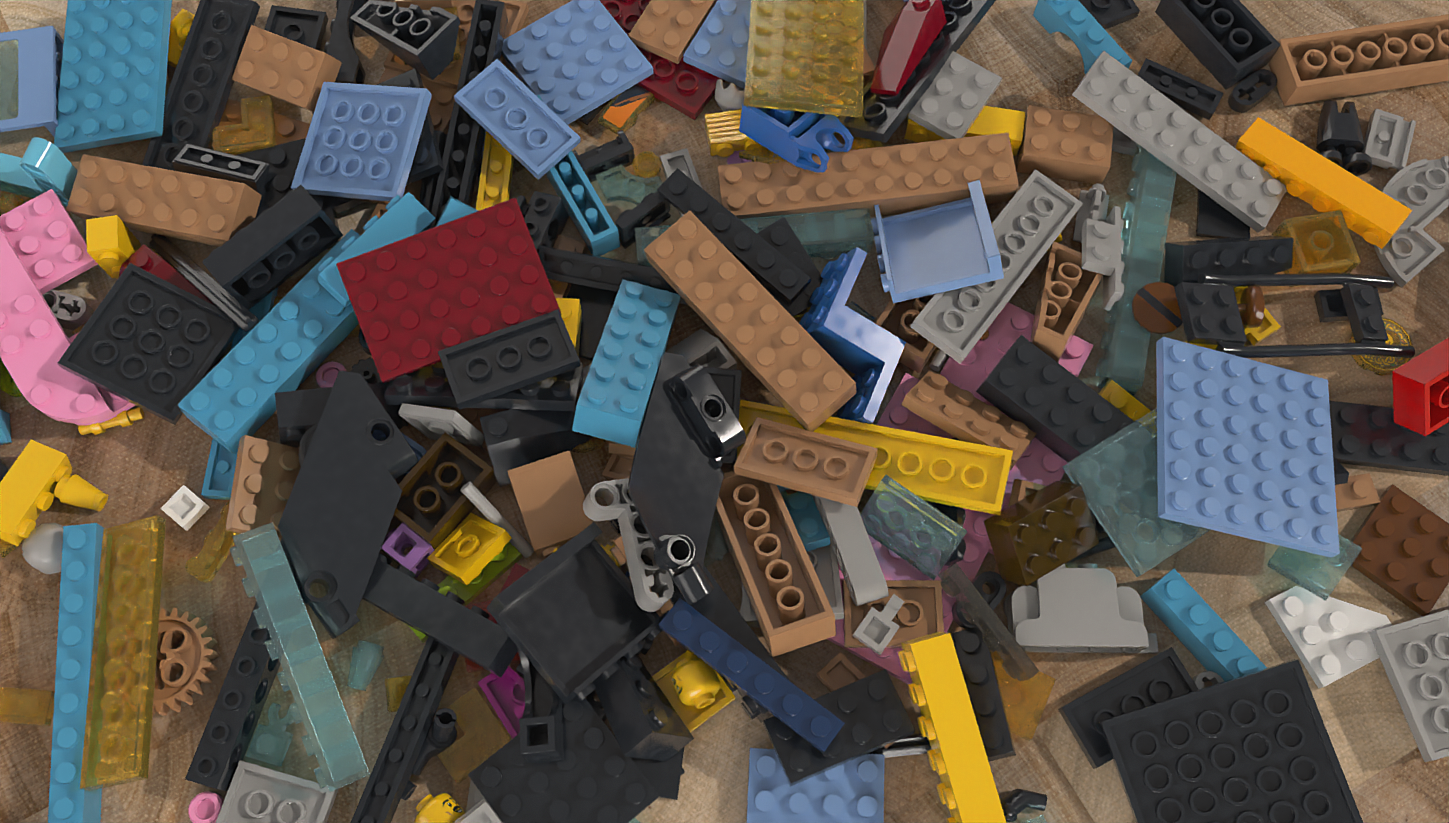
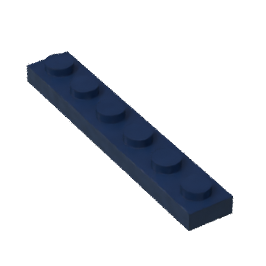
(751, 675)

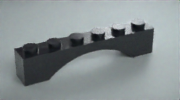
(342, 45)

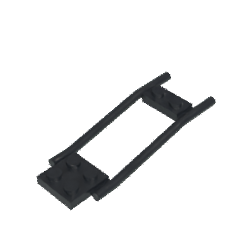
(1213, 315)

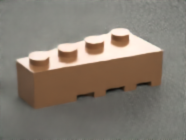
(1062, 299)

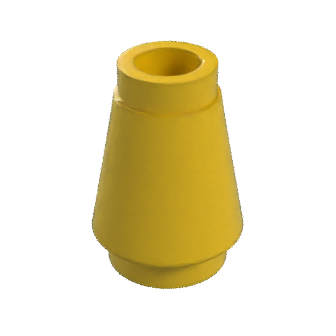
(78, 492)

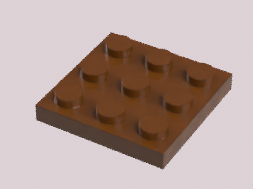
(1405, 550)

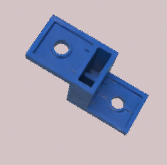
(852, 338)

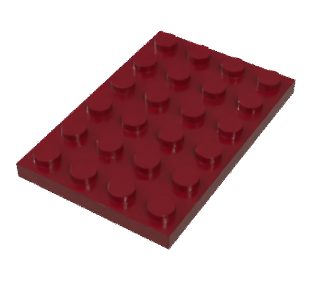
(446, 287)

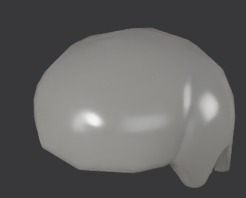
(728, 96)
(44, 548)

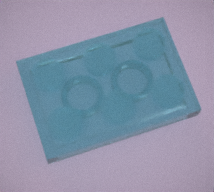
(911, 527)

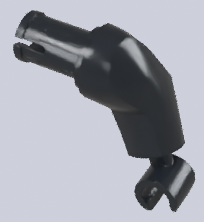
(439, 737)

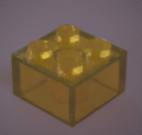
(1320, 243)

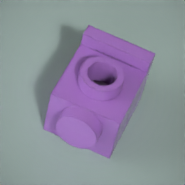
(398, 540)

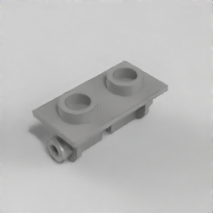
(1093, 207)

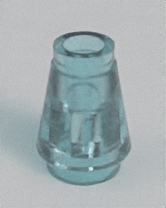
(364, 663)

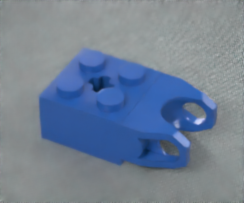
(795, 134)

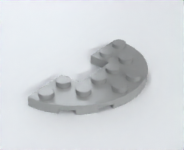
(1424, 190)

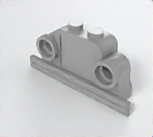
(1078, 614)

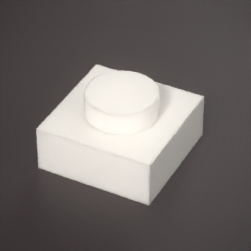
(185, 508)

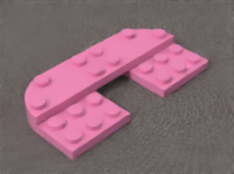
(36, 255)

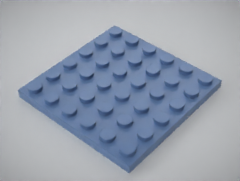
(1245, 448)

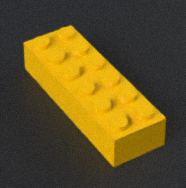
(951, 729)

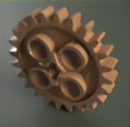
(192, 656)

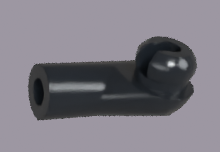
(1020, 799)

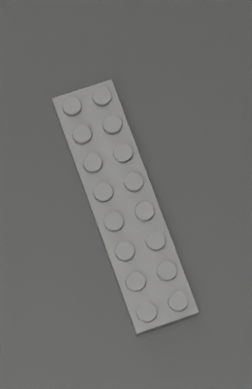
(1180, 141)
(1023, 235)

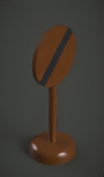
(1158, 311)

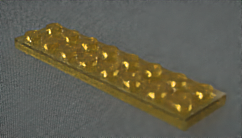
(124, 655)

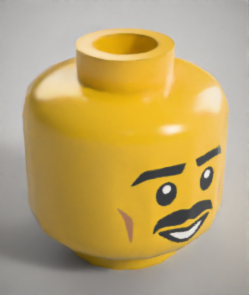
(695, 682)
(438, 809)

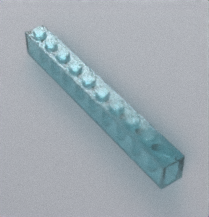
(1143, 251)

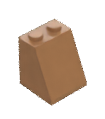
(550, 502)

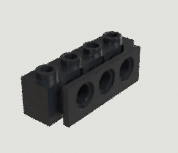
(544, 217)

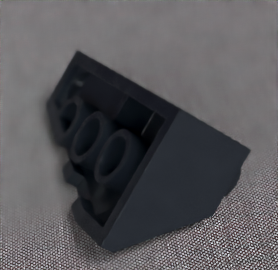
(527, 436)

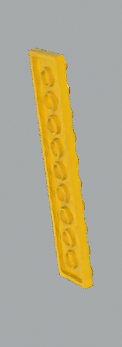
(925, 464)

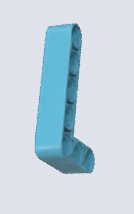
(38, 171)

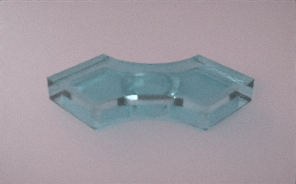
(621, 185)

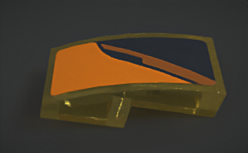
(625, 108)

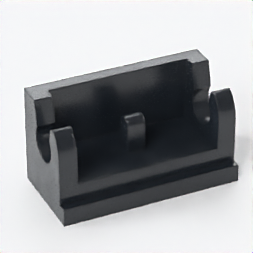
(606, 156)

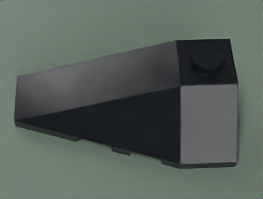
(414, 35)

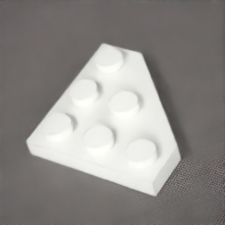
(1327, 634)

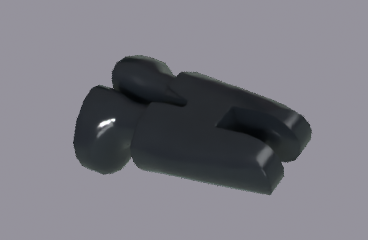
(1343, 133)

